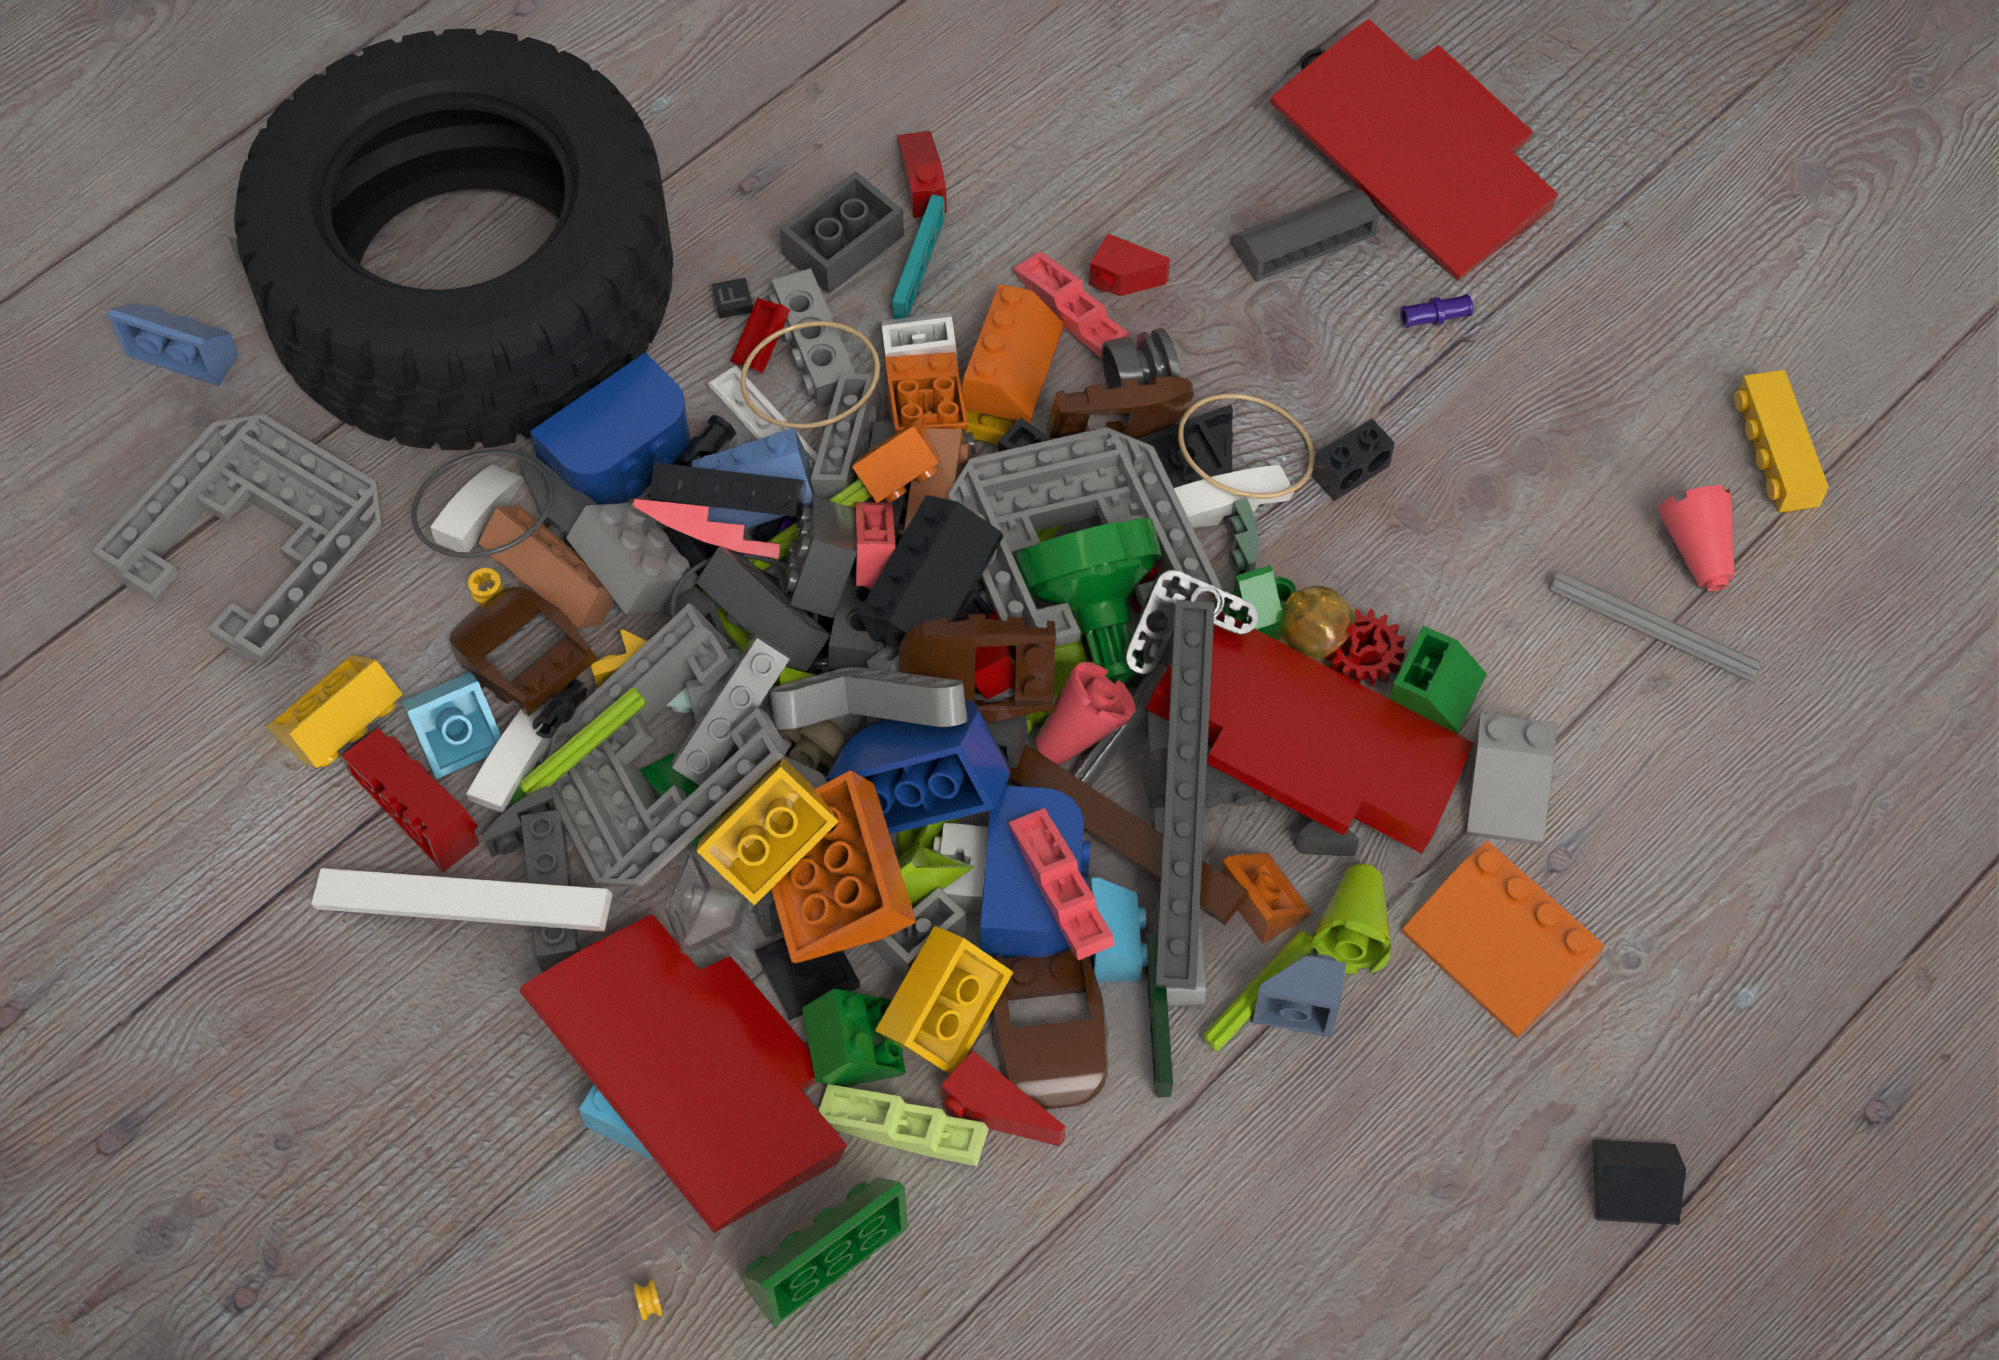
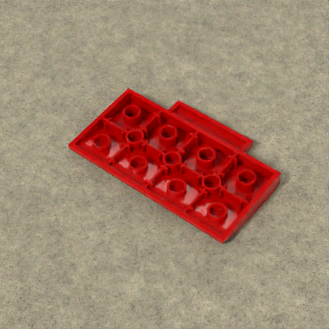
(1420, 144)
(1323, 740)
(691, 1067)

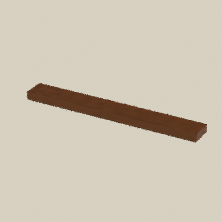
(1124, 831)

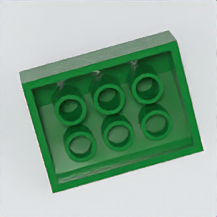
(827, 1249)

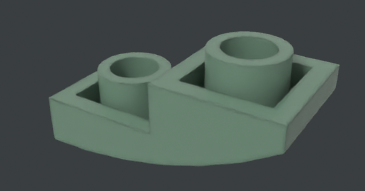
(1245, 535)

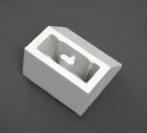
(919, 335)

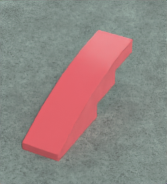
(1067, 299)
(695, 522)
(1061, 883)

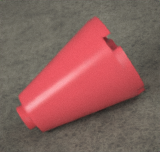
(1703, 533)
(1084, 713)

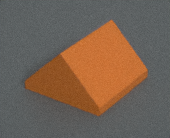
(1272, 899)

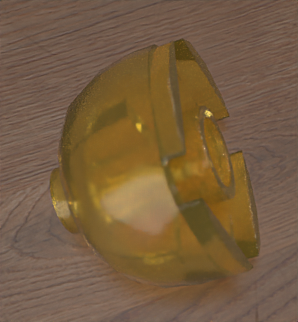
(1316, 621)

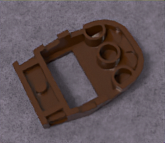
(1150, 405)
(495, 623)
(949, 649)
(1059, 1061)

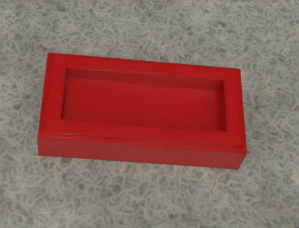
(763, 321)

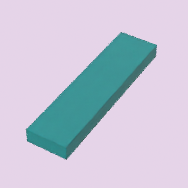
(919, 258)

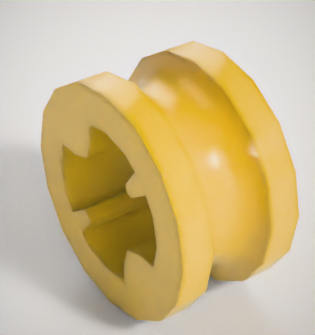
(479, 577)
(648, 1300)

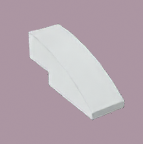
(472, 507)

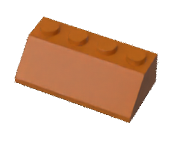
(1012, 355)

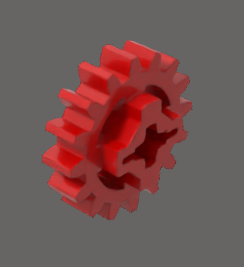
(1373, 659)

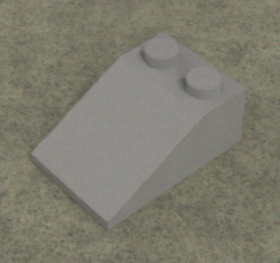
(1510, 778)

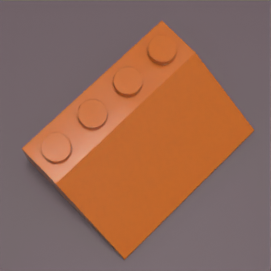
(848, 883)
(1503, 939)

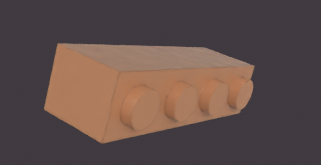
(953, 455)
(547, 566)

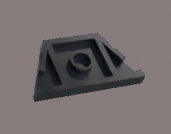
(1206, 440)

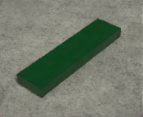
(1158, 1025)

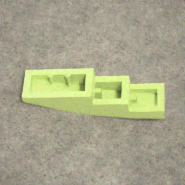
(903, 1125)

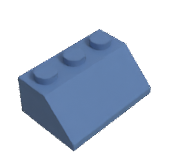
(174, 342)
(770, 456)

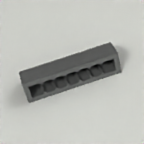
(1307, 234)

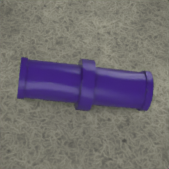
(1436, 311)

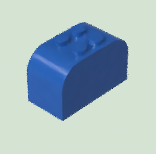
(616, 433)
(927, 770)
(1013, 909)

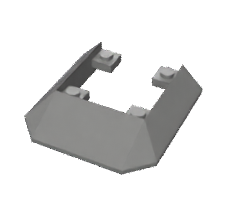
(280, 473)
(1070, 482)
(603, 797)

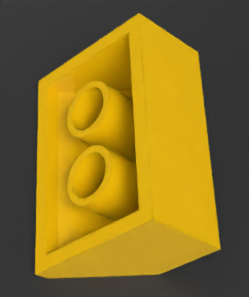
(336, 711)
(767, 831)
(944, 1000)

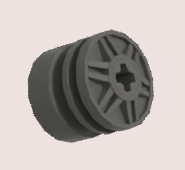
(1152, 359)

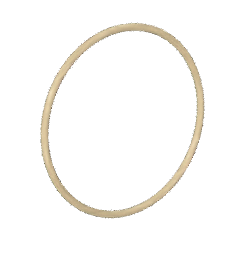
(820, 423)
(1232, 490)

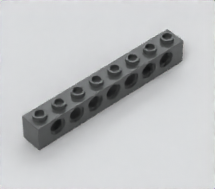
(849, 640)

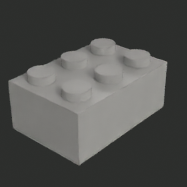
(630, 556)

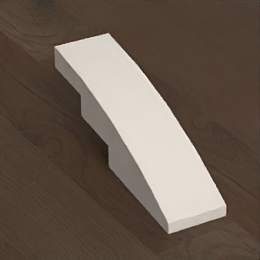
(1209, 504)
(509, 762)

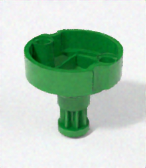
(1095, 575)

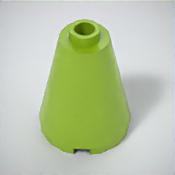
(1356, 922)

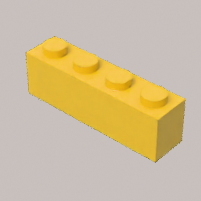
(1781, 441)

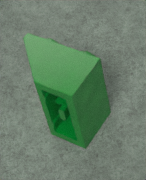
(1438, 680)
(845, 1042)

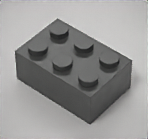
(842, 231)
(821, 556)

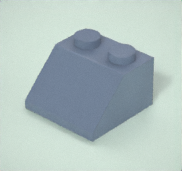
(1302, 996)

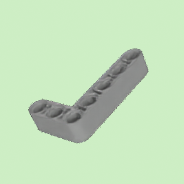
(869, 693)

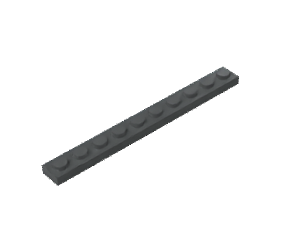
(1185, 795)

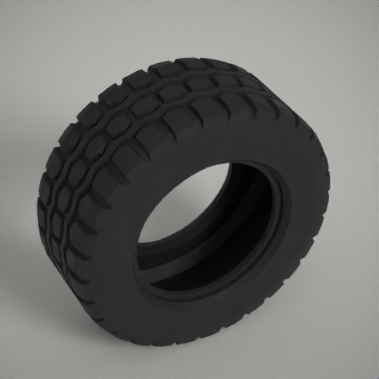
(431, 123)

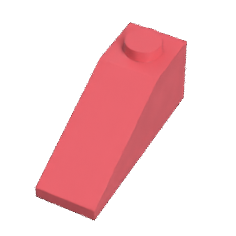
(874, 540)

